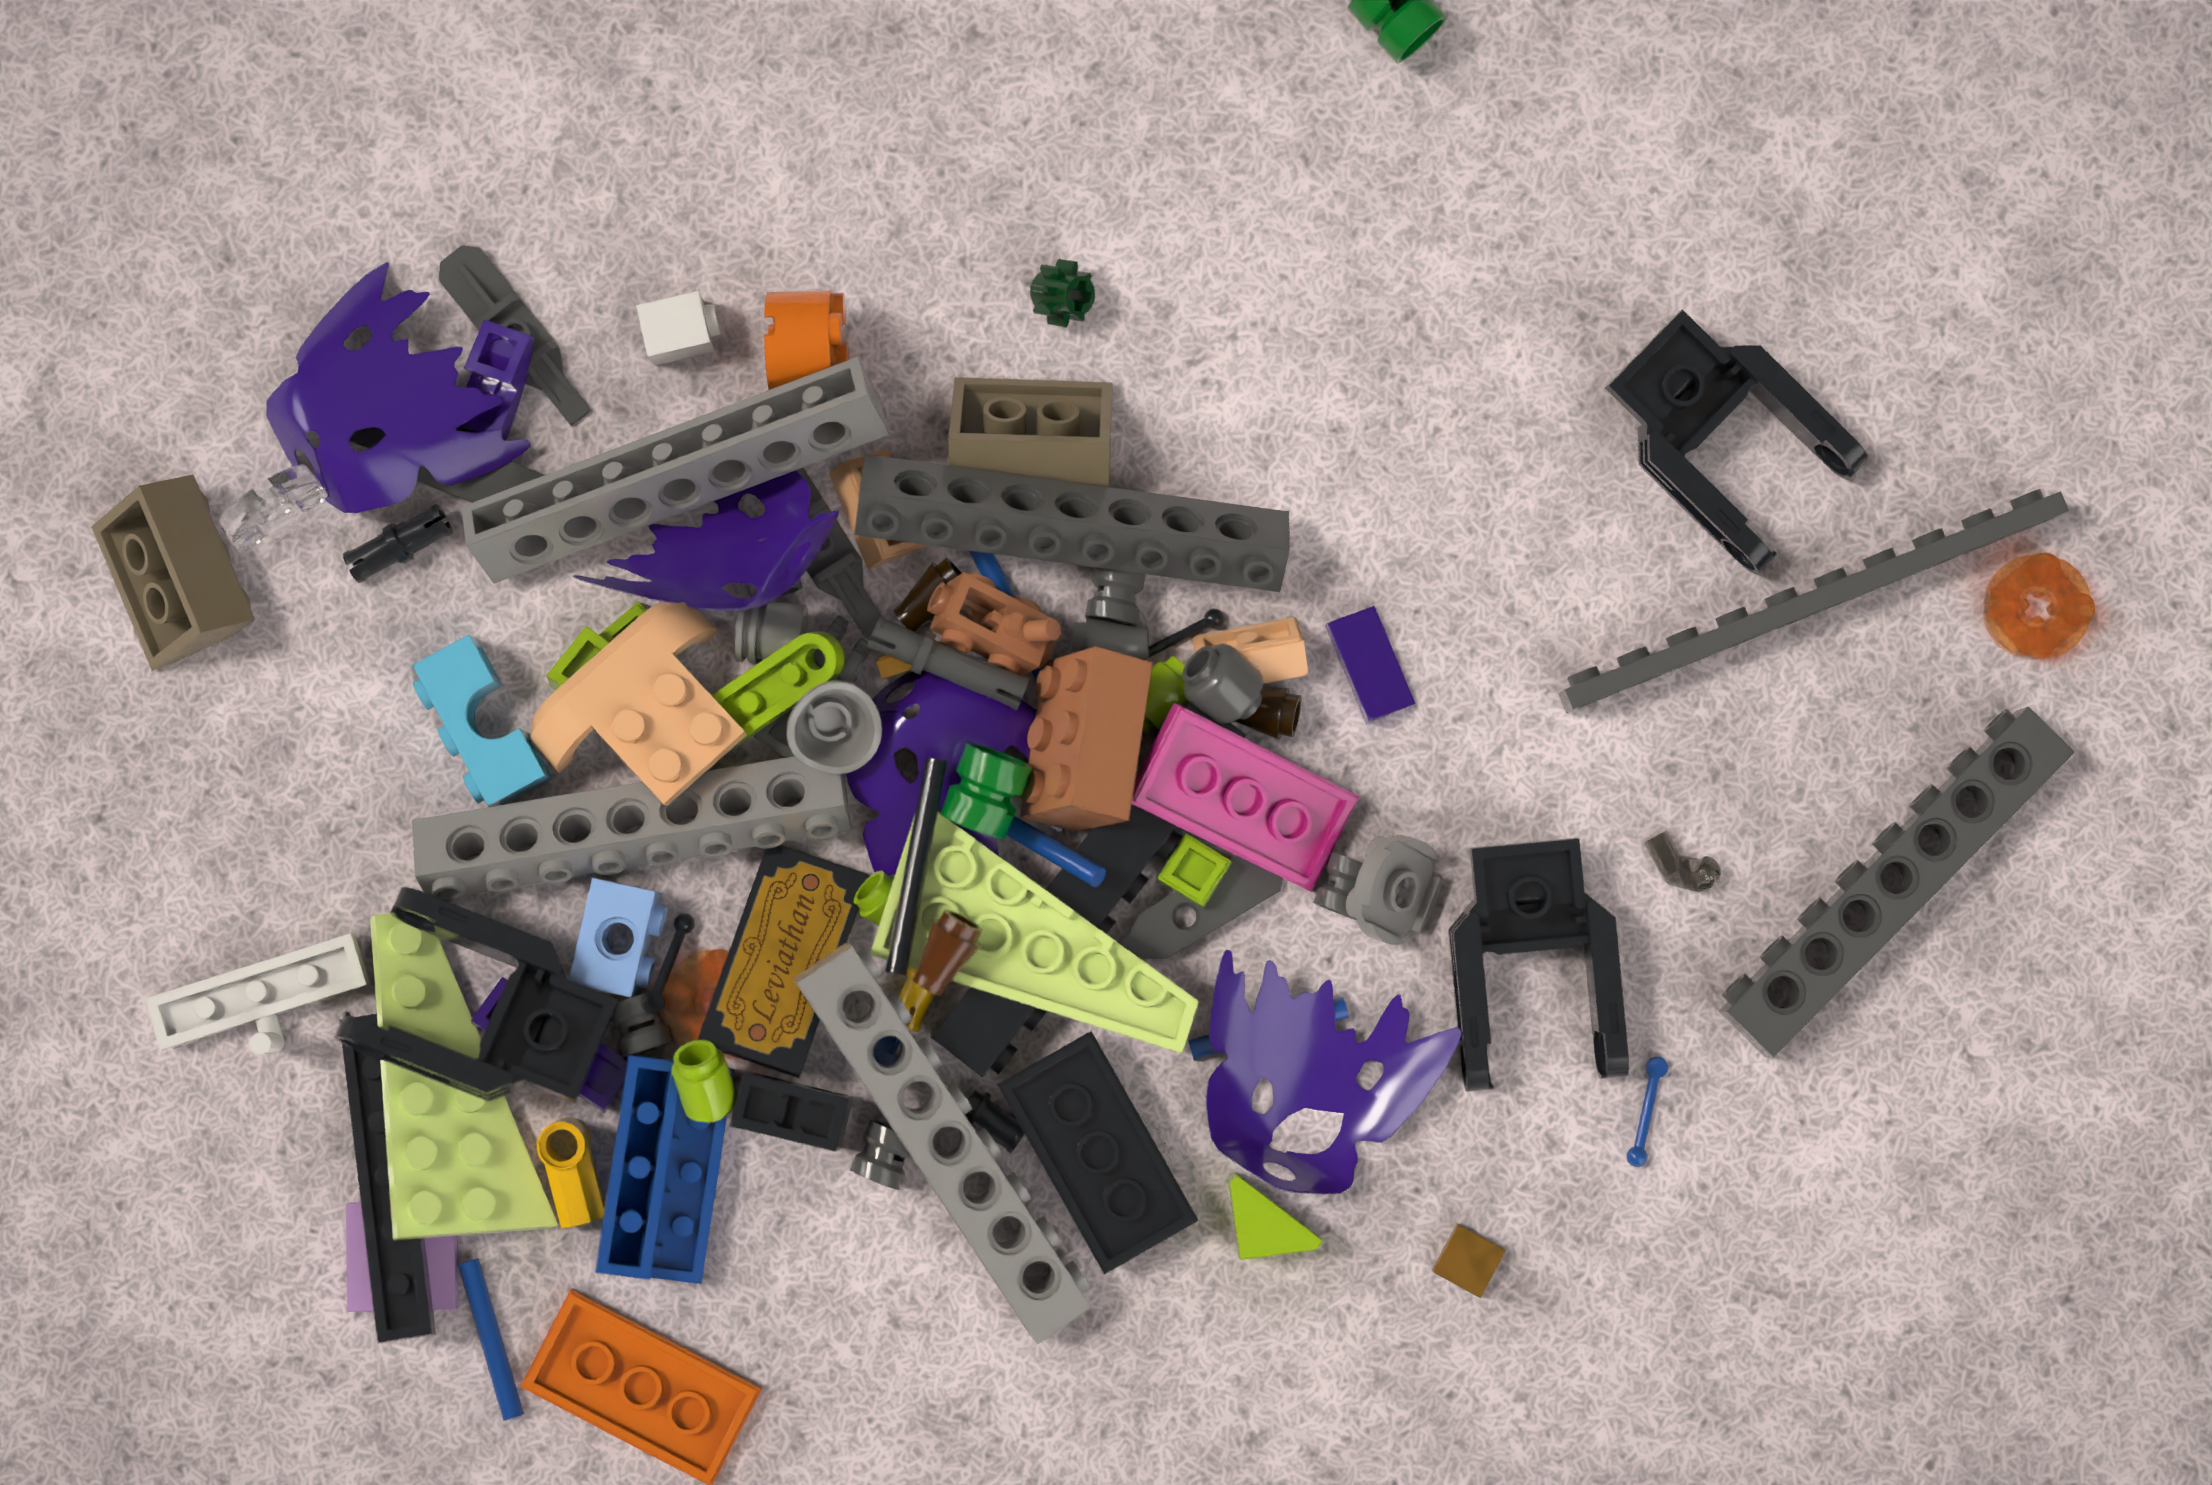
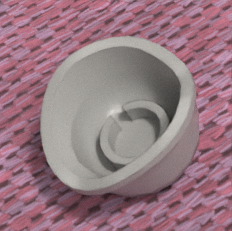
(834, 727)

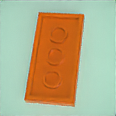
(641, 1387)

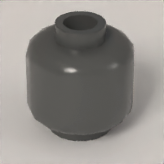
(1222, 683)

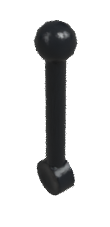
(1212, 619)
(655, 1000)

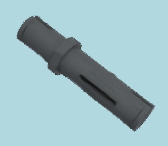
(947, 662)

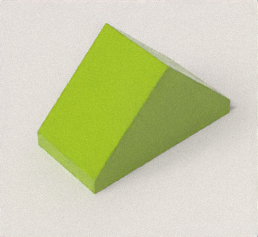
(1265, 1227)

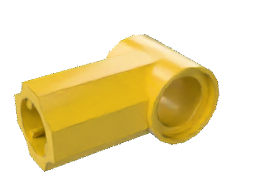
(574, 1178)

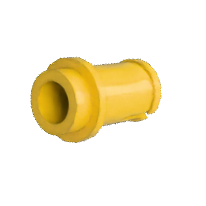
(917, 998)

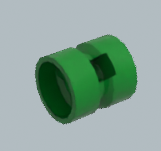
(1399, 31)
(986, 790)

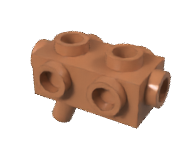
(997, 626)

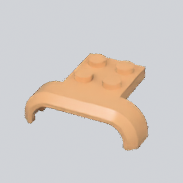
(642, 705)

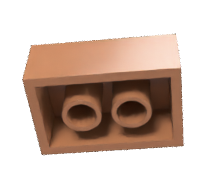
(1086, 739)

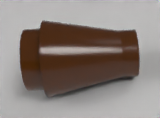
(947, 949)

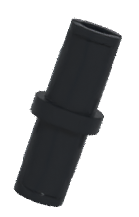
(397, 543)

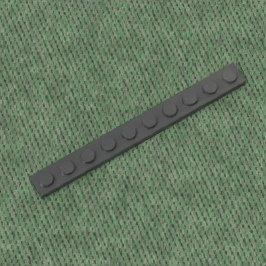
(1831, 590)

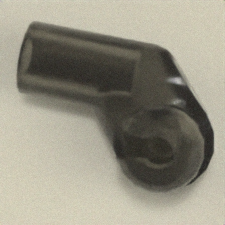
(1682, 870)

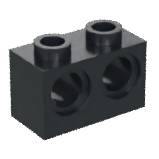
(791, 1111)

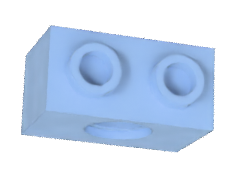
(594, 961)

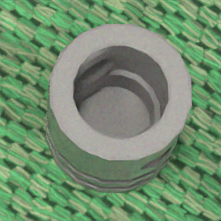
(768, 629)

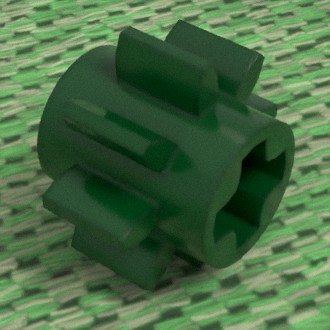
(1062, 293)

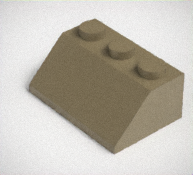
(1032, 428)
(172, 570)

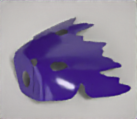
(385, 389)
(699, 561)
(944, 725)
(1312, 1068)

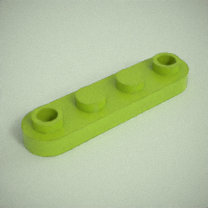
(780, 681)

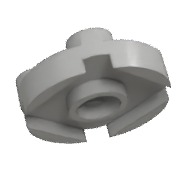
(1391, 864)

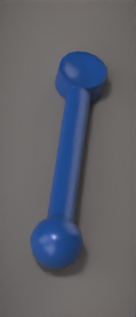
(1655, 1068)

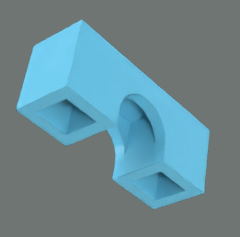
(455, 684)

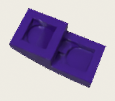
(498, 367)

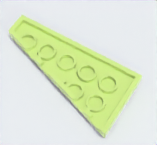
(1037, 945)
(449, 1155)

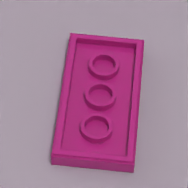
(1242, 797)

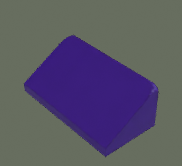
(1369, 664)

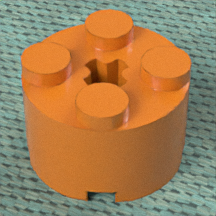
(803, 334)

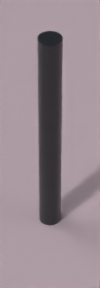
(916, 866)

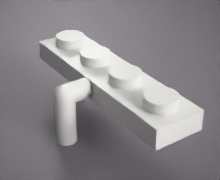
(258, 995)

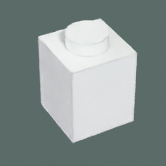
(678, 327)

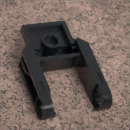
(1685, 389)
(1530, 902)
(539, 1031)

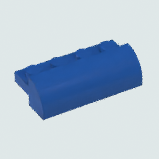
(658, 1180)

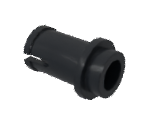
(998, 1122)

